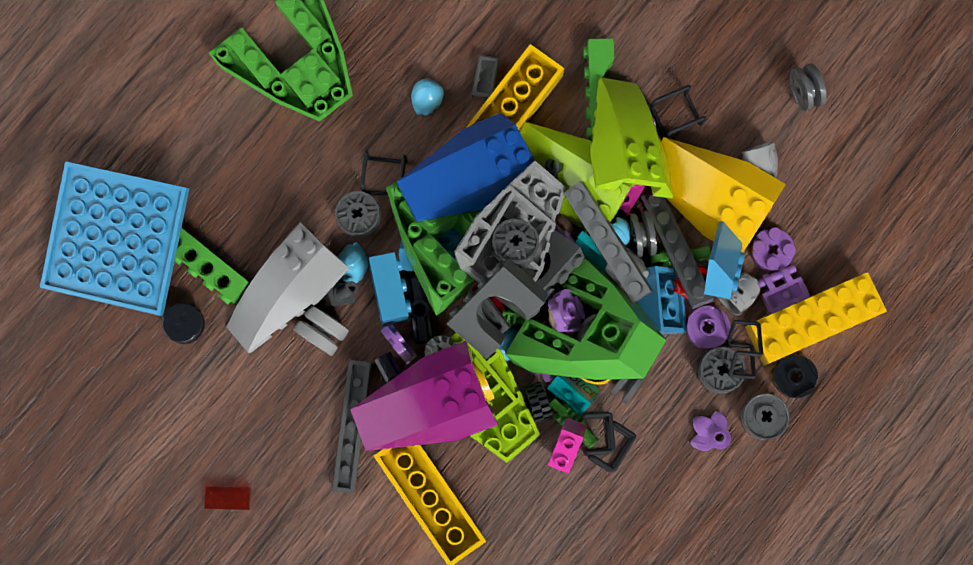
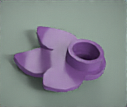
(708, 430)

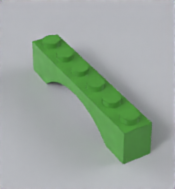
(599, 60)

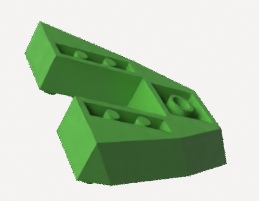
(312, 84)
(432, 264)
(616, 346)

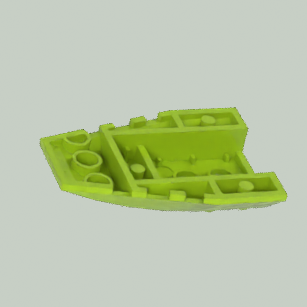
(627, 141)
(576, 159)
(515, 421)

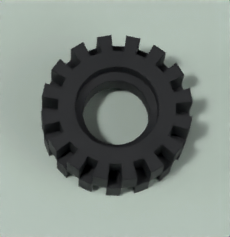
(538, 402)

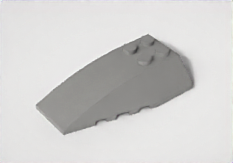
(530, 197)
(286, 284)

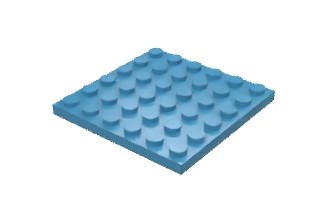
(114, 238)

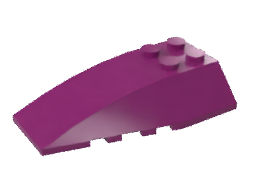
(426, 403)

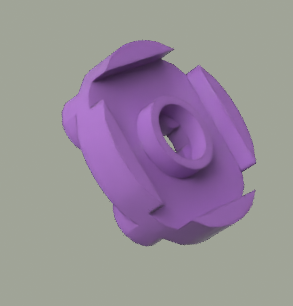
(777, 238)
(567, 311)
(714, 317)
(398, 343)

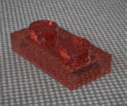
(227, 498)

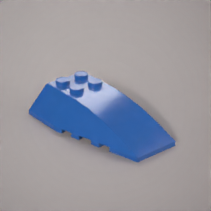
(466, 170)

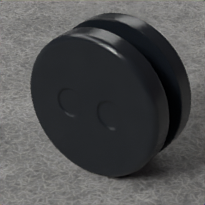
(183, 323)

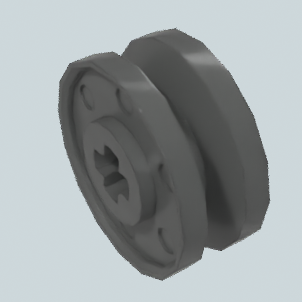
(808, 87)
(358, 202)
(515, 231)
(642, 234)
(709, 375)
(630, 387)
(777, 419)

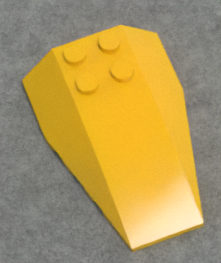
(719, 188)

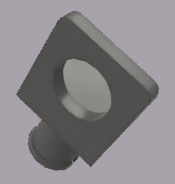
(339, 295)

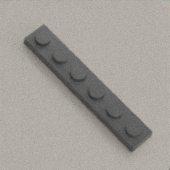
(608, 242)
(677, 250)
(349, 438)

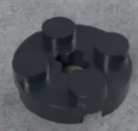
(798, 364)

